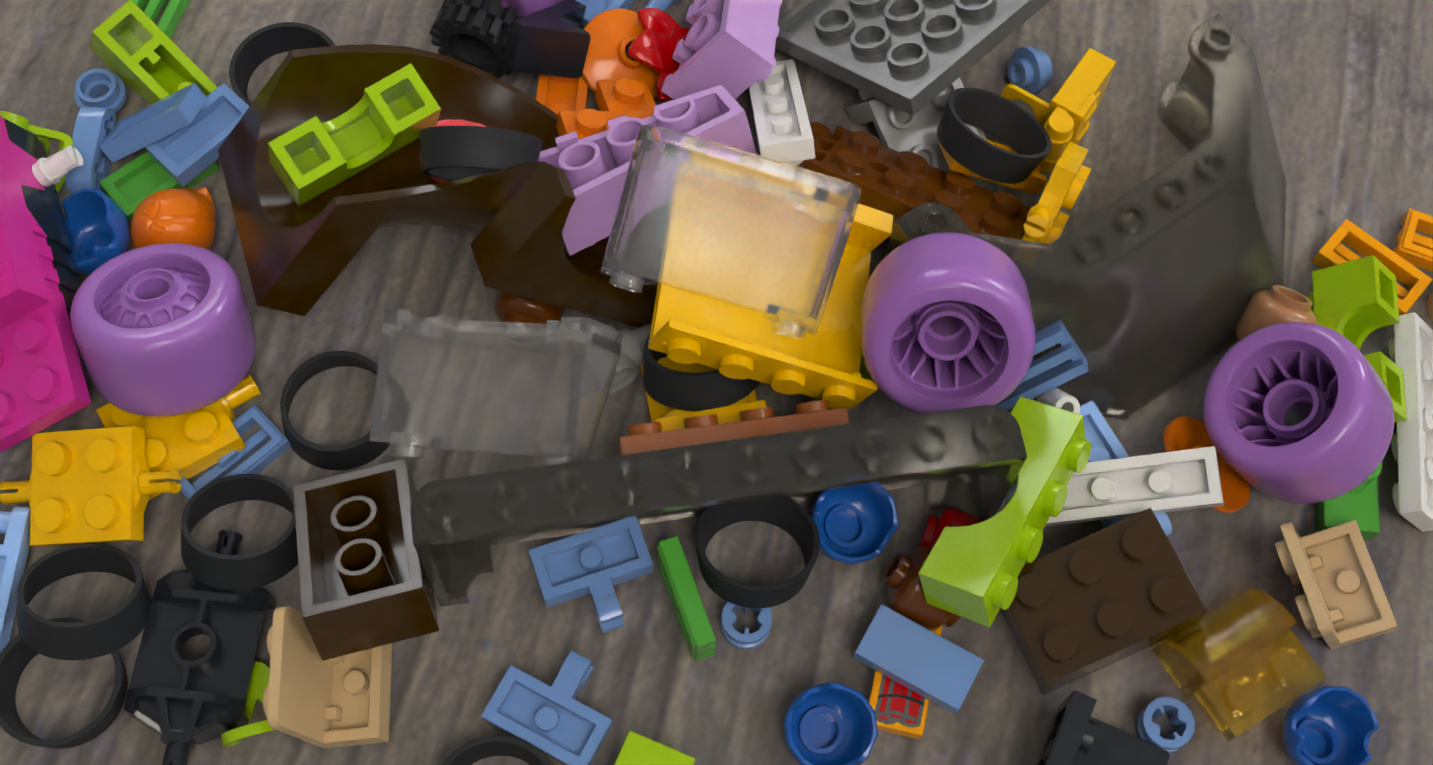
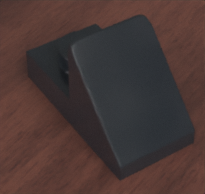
(550, 41)

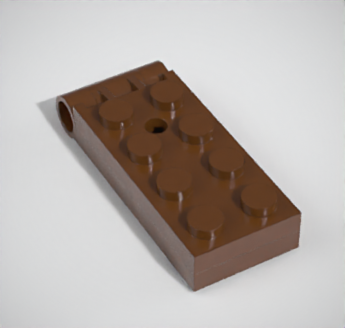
(904, 180)

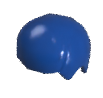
(95, 228)
(855, 522)
(830, 726)
(1329, 728)

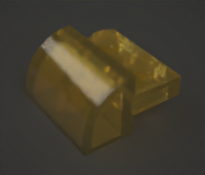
(1241, 661)

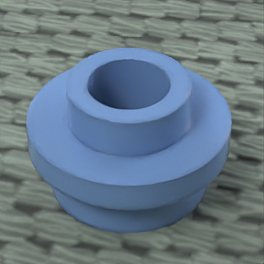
(1030, 69)
(99, 82)

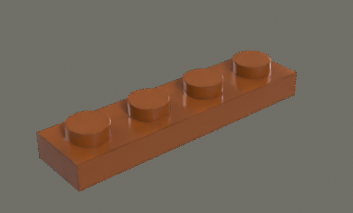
(707, 429)

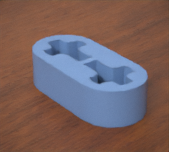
(89, 132)

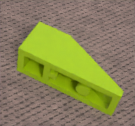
(145, 55)

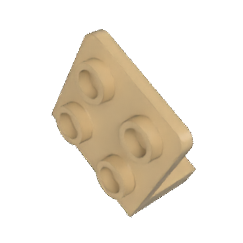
(1339, 584)
(327, 700)

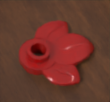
(657, 45)

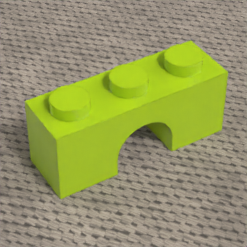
(327, 153)
(1355, 302)

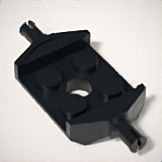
(205, 696)

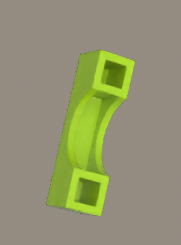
(978, 565)

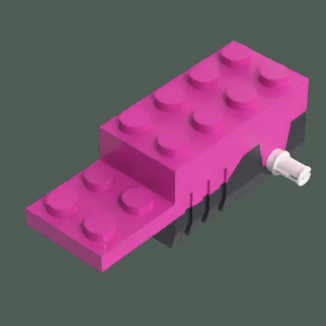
(37, 286)

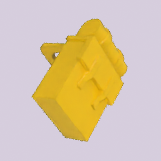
(1072, 107)

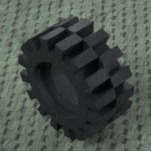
(475, 33)

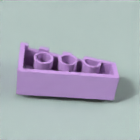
(726, 46)
(600, 162)

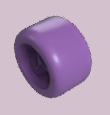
(947, 324)
(164, 329)
(1298, 412)

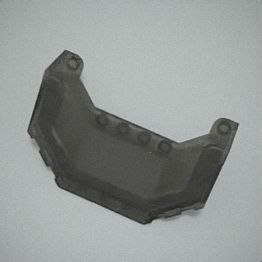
(1173, 262)

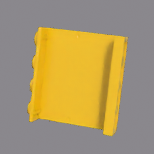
(742, 340)

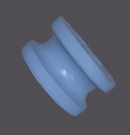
(740, 640)
(1180, 718)

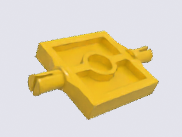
(1045, 219)
(191, 439)
(89, 486)

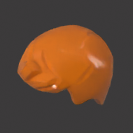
(175, 217)

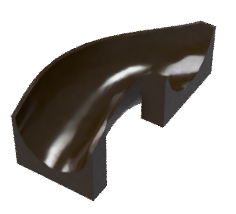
(516, 210)

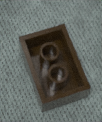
(360, 561)
(1101, 601)

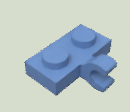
(593, 565)
(550, 714)

